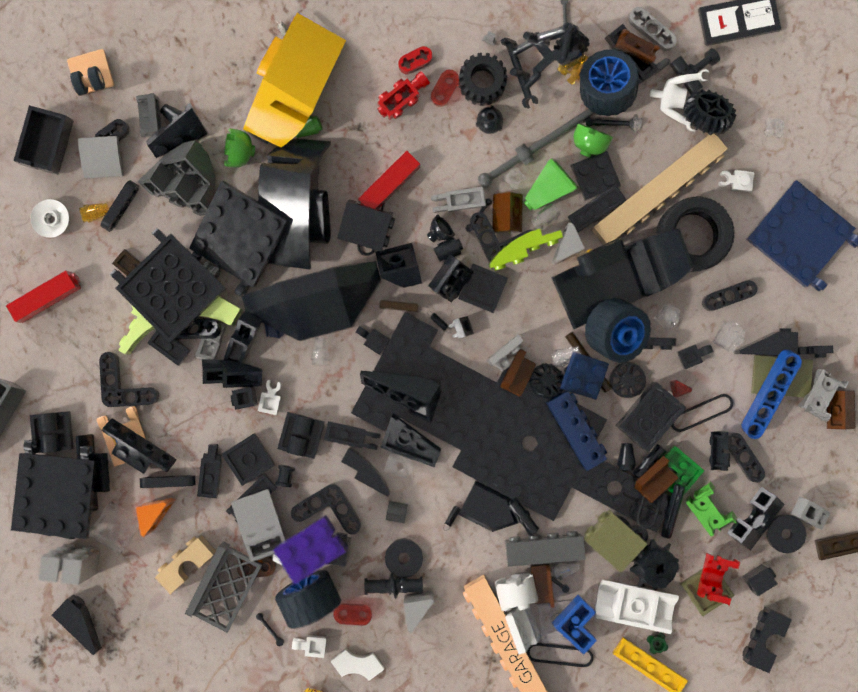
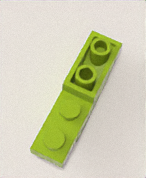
(516, 250)

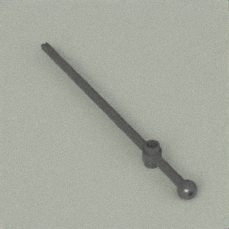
(525, 154)

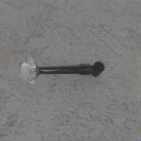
(635, 122)

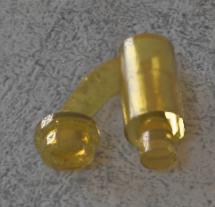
(575, 71)

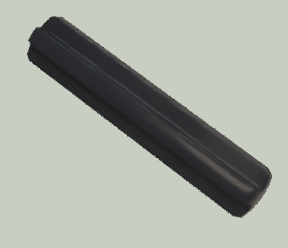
(673, 510)

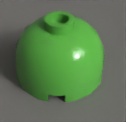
(590, 140)
(238, 148)

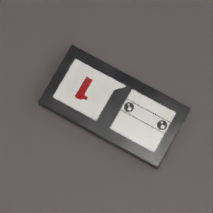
(738, 20)

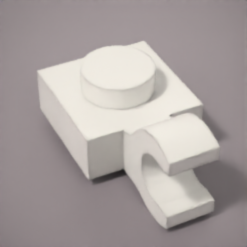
(313, 646)

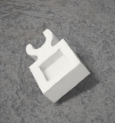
(739, 180)
(269, 401)

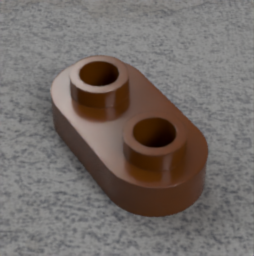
(262, 573)

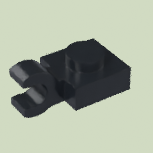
(374, 340)
(692, 355)

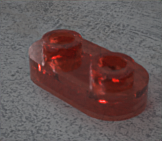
(444, 89)
(353, 616)

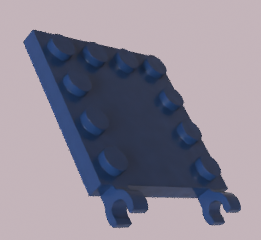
(802, 235)

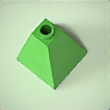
(549, 186)

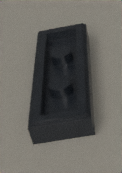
(596, 208)

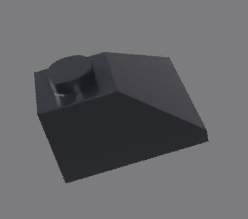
(399, 265)

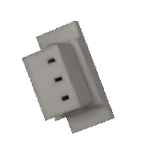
(490, 38)

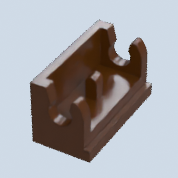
(636, 47)

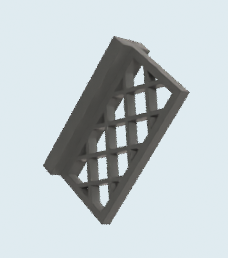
(209, 579)

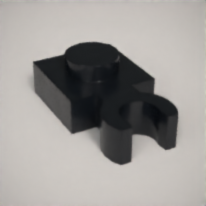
(818, 351)

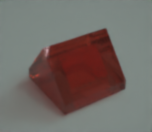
(678, 388)

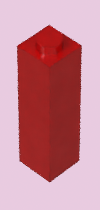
(390, 181)
(44, 296)

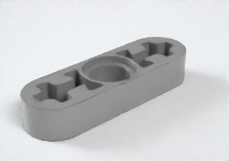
(651, 20)

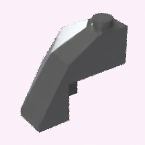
(183, 177)

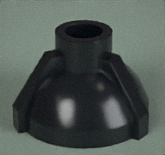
(489, 126)
(440, 229)

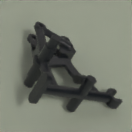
(542, 43)

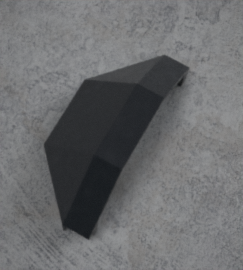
(316, 301)

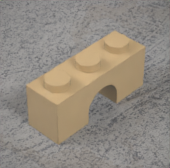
(172, 575)

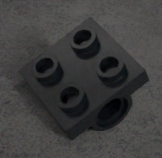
(52, 431)
(301, 435)

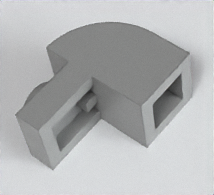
(810, 513)

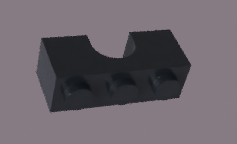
(765, 509)
(769, 623)

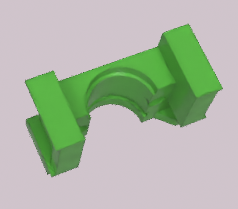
(706, 511)

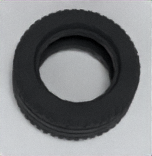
(716, 217)

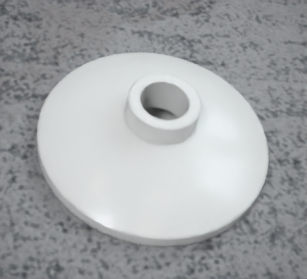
(41, 218)

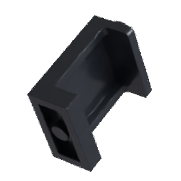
(365, 226)

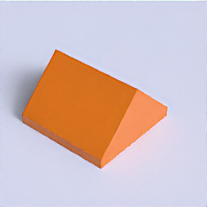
(151, 514)

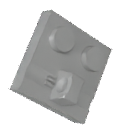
(499, 358)

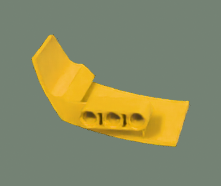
(292, 80)

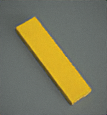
(649, 666)

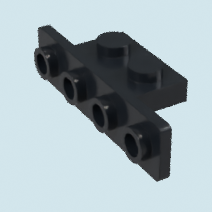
(135, 449)
(102, 480)

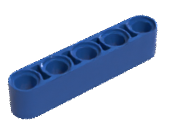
(771, 384)

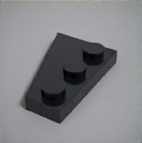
(182, 129)
(409, 442)

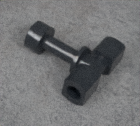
(681, 67)

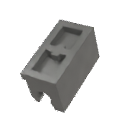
(148, 114)

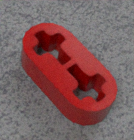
(413, 56)

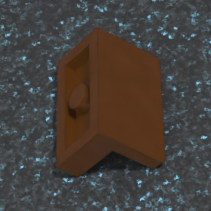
(507, 212)
(518, 373)
(842, 411)
(656, 480)
(543, 583)

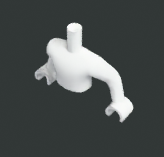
(675, 96)

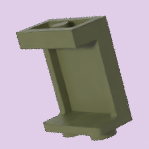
(614, 540)

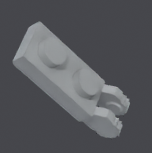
(461, 200)

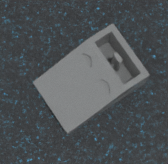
(258, 524)

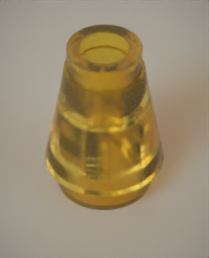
(92, 212)

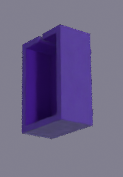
(310, 549)

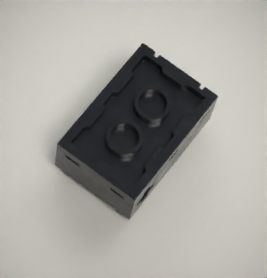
(650, 416)

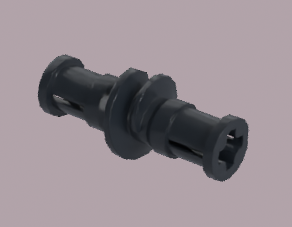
(393, 585)

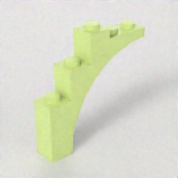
(140, 327)

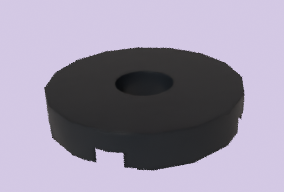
(794, 541)
(403, 569)

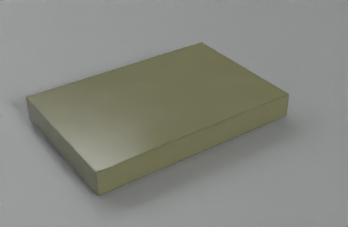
(798, 388)

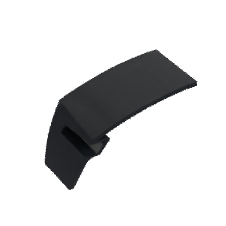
(291, 189)
(622, 273)

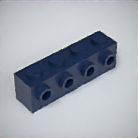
(578, 433)

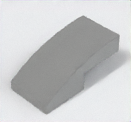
(209, 347)

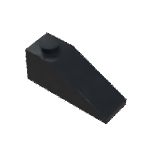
(772, 343)
(77, 621)

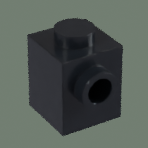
(244, 398)
(760, 579)

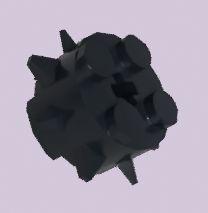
(655, 565)

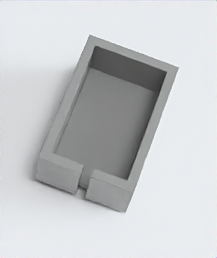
(75, 563)

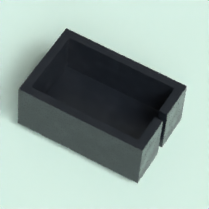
(43, 140)

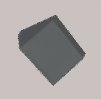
(396, 512)

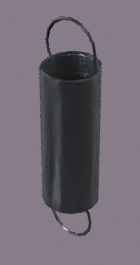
(434, 317)
(452, 516)

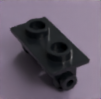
(718, 459)

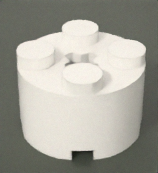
(516, 591)

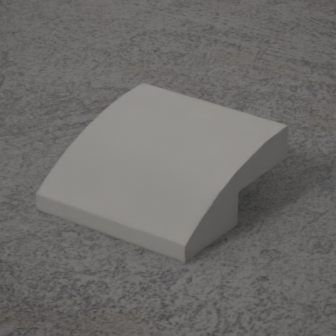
(100, 157)

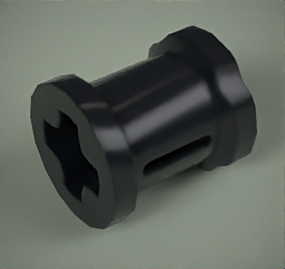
(285, 476)

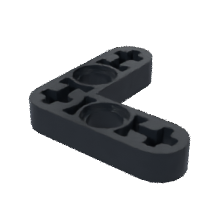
(494, 244)
(115, 388)
(325, 501)

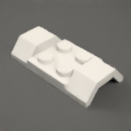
(635, 606)

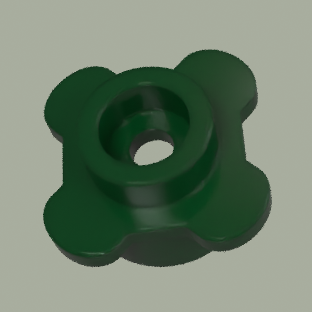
(662, 647)

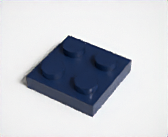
(584, 375)

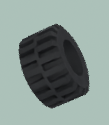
(487, 64)

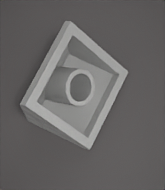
(568, 245)
(416, 607)

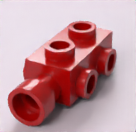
(396, 97)

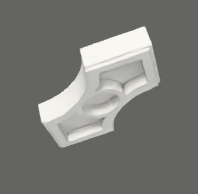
(349, 663)

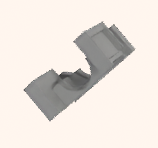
(821, 394)

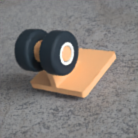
(90, 72)

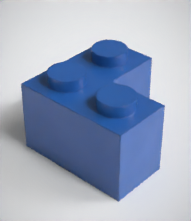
(572, 621)

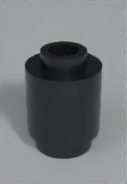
(448, 247)

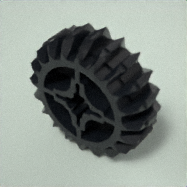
(709, 112)

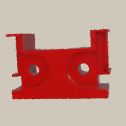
(713, 576)

